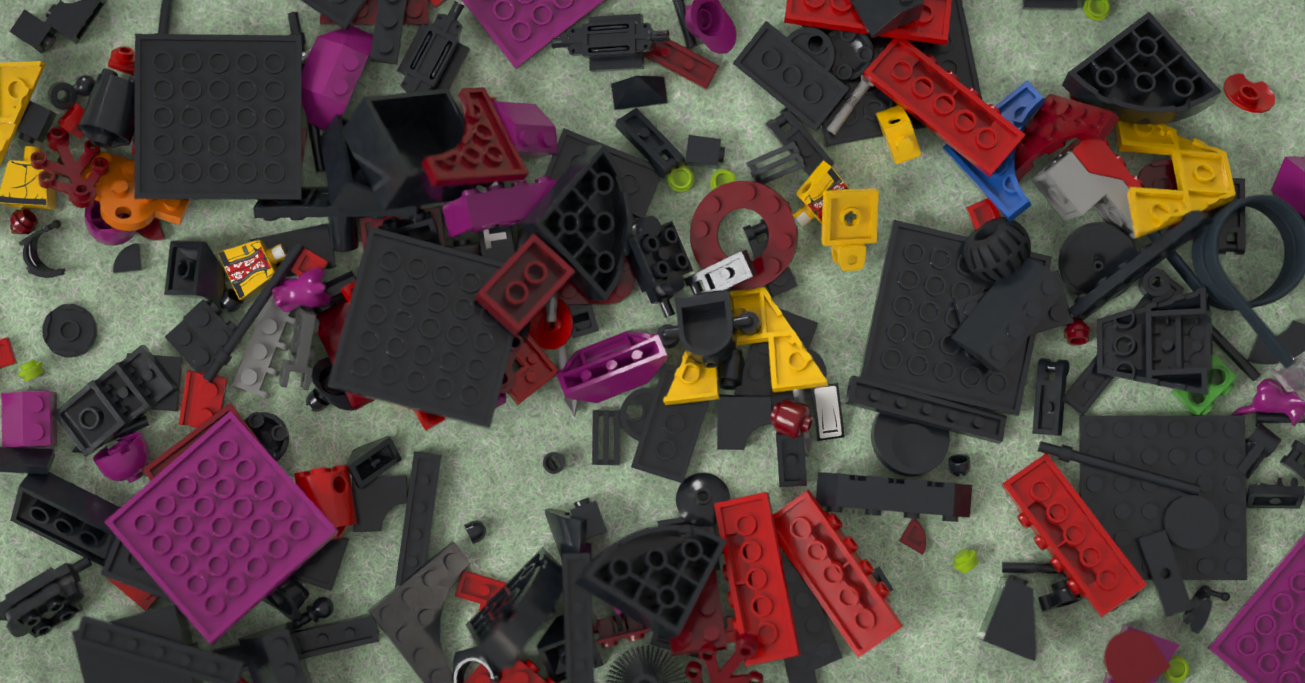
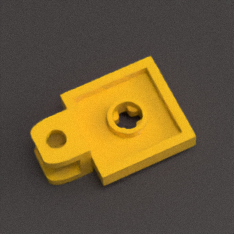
(849, 238)

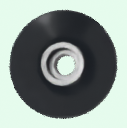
(696, 511)

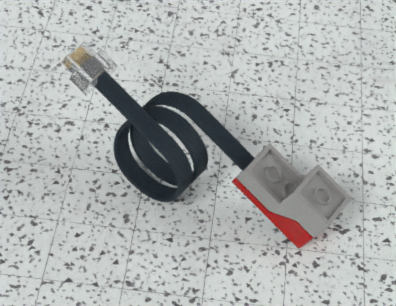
(1094, 176)

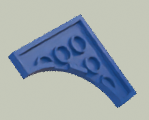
(1003, 186)

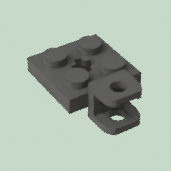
(301, 349)

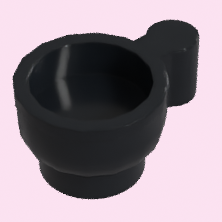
(1059, 597)

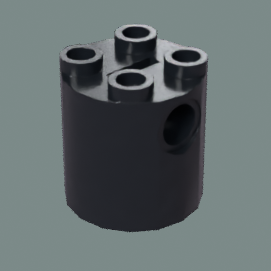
(110, 111)

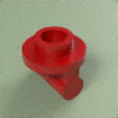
(123, 60)

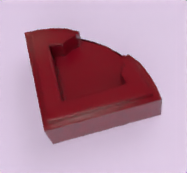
(153, 231)
(914, 537)

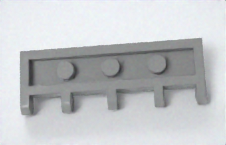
(262, 349)

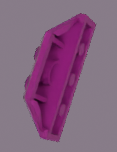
(333, 73)
(612, 366)

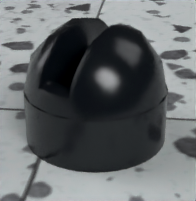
(230, 301)
(315, 402)
(959, 464)
(550, 466)
(475, 530)

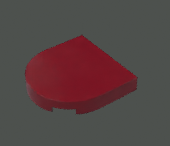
(1133, 658)

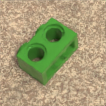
(1206, 402)

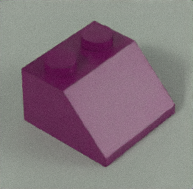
(528, 129)
(29, 419)

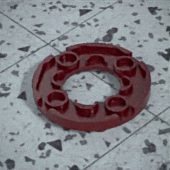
(765, 202)

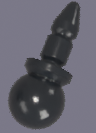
(321, 608)

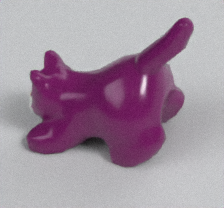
(304, 290)
(1273, 398)

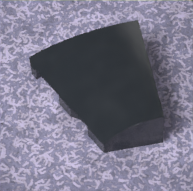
(568, 532)

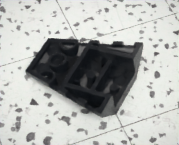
(1160, 343)

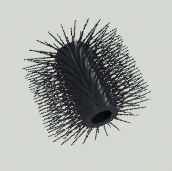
(641, 669)

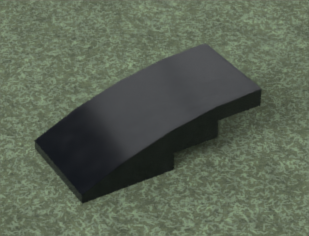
(114, 400)

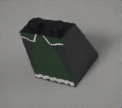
(1011, 618)

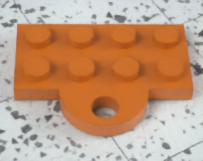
(116, 196)

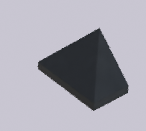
(639, 92)
(372, 460)

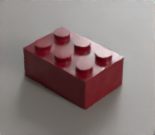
(524, 284)

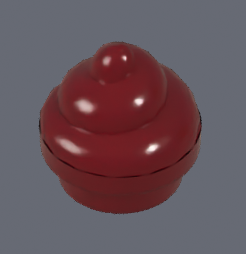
(23, 221)
(1077, 332)

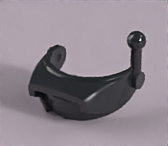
(31, 258)
(1201, 608)
(465, 657)

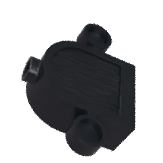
(708, 327)

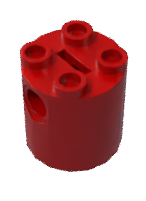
(330, 494)

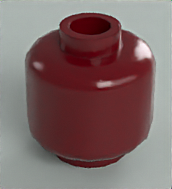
(791, 418)

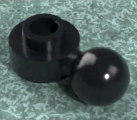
(83, 86)

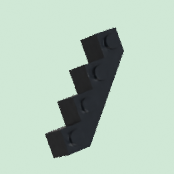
(895, 495)

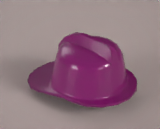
(711, 24)

